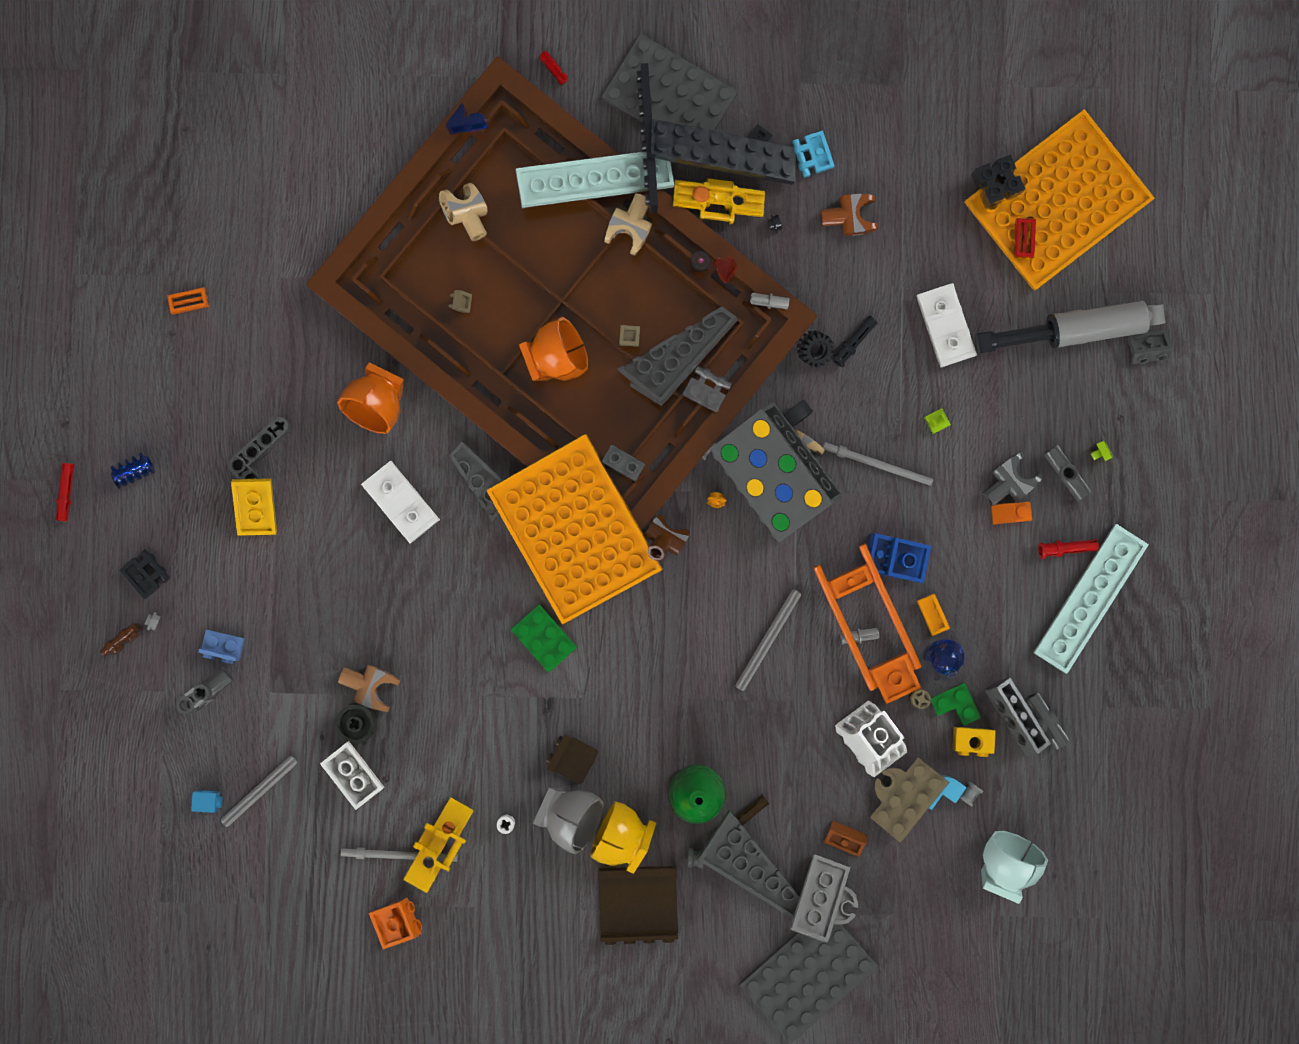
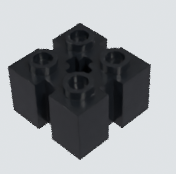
(994, 192)

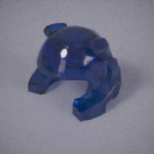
(945, 657)

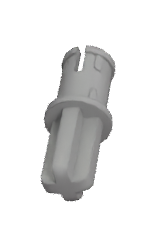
(769, 301)
(862, 635)

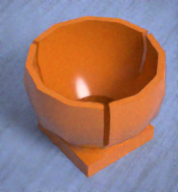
(548, 353)
(373, 399)

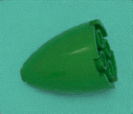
(696, 782)

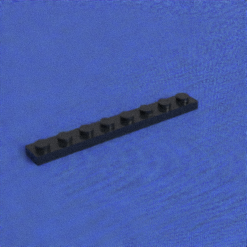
(646, 112)

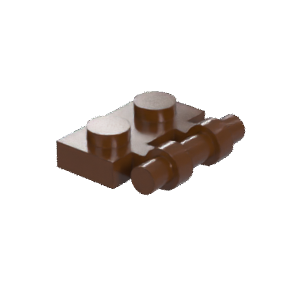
(125, 635)

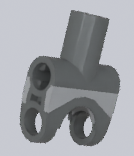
(1010, 482)
(198, 698)

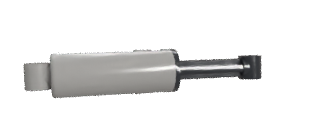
(1079, 326)

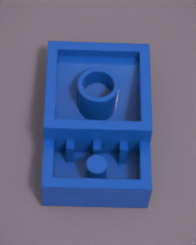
(899, 557)

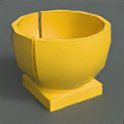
(622, 838)

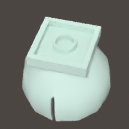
(1003, 867)

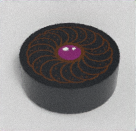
(700, 261)

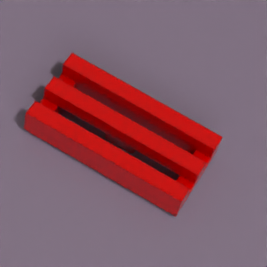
(1023, 254)

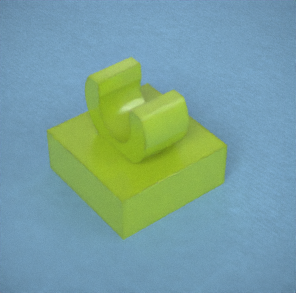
(937, 421)
(1102, 451)

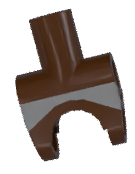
(664, 538)

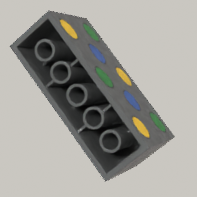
(775, 472)

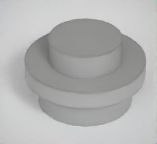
(152, 621)

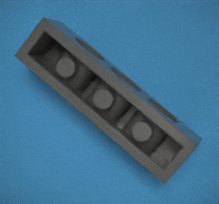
(1017, 717)

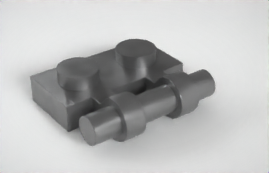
(705, 395)

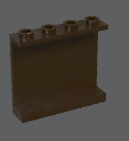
(638, 905)

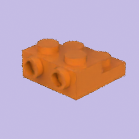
(396, 923)

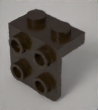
(572, 758)

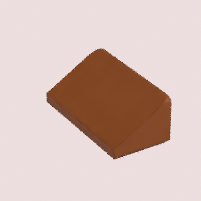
(845, 838)

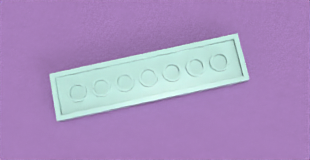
(588, 179)
(1090, 598)

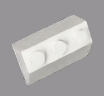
(352, 775)

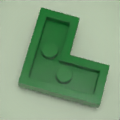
(958, 699)

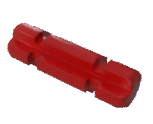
(553, 67)

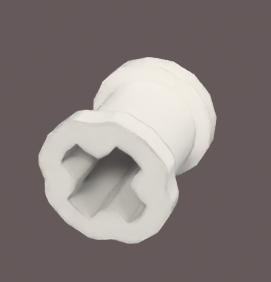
(507, 818)

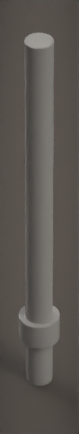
(842, 452)
(361, 853)

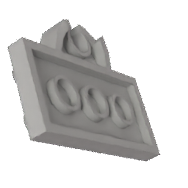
(823, 899)

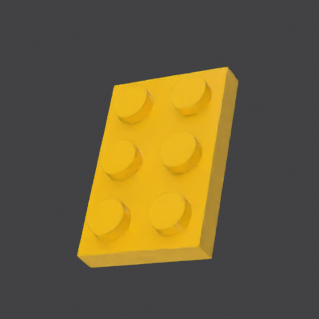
(254, 506)

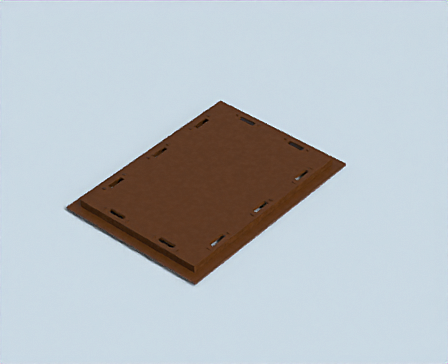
(547, 267)

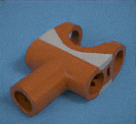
(849, 215)

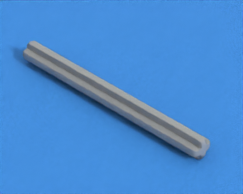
(768, 639)

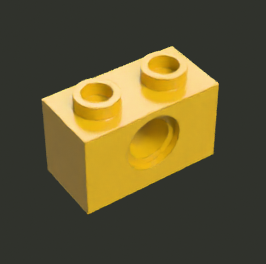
(985, 738)

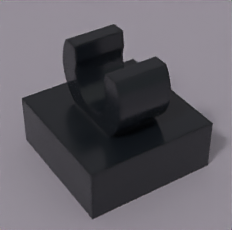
(760, 133)

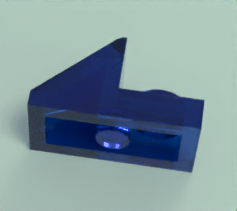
(461, 122)

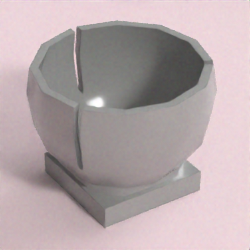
(570, 817)

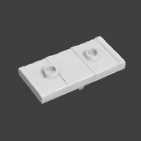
(946, 325)
(400, 502)

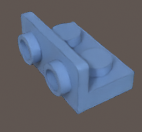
(222, 646)

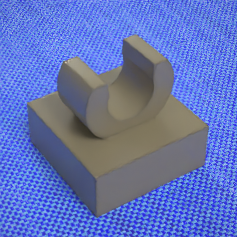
(461, 301)
(629, 335)

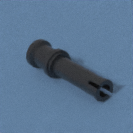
(848, 348)

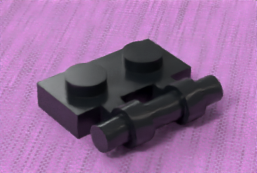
(140, 578)

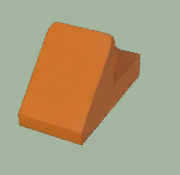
(1011, 513)

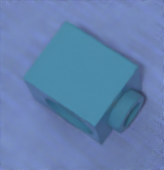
(206, 801)

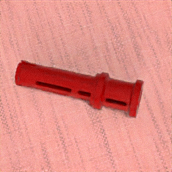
(1058, 548)

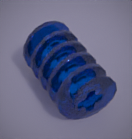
(132, 470)

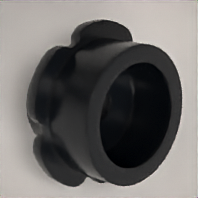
(775, 223)

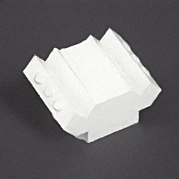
(872, 738)

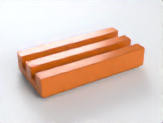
(204, 298)

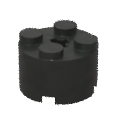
(345, 720)

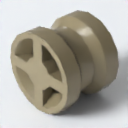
(922, 700)

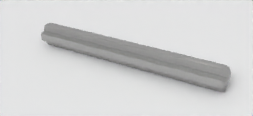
(258, 791)

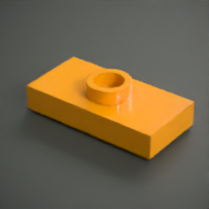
(933, 614)

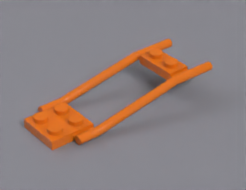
(895, 676)

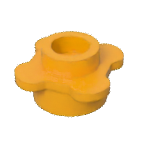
(716, 500)

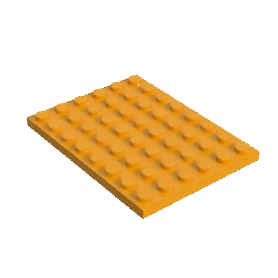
(1075, 192)
(574, 529)

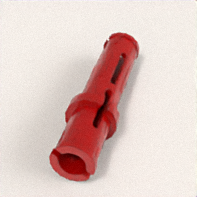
(65, 487)

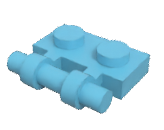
(819, 153)

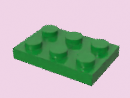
(544, 638)

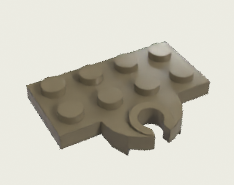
(907, 797)

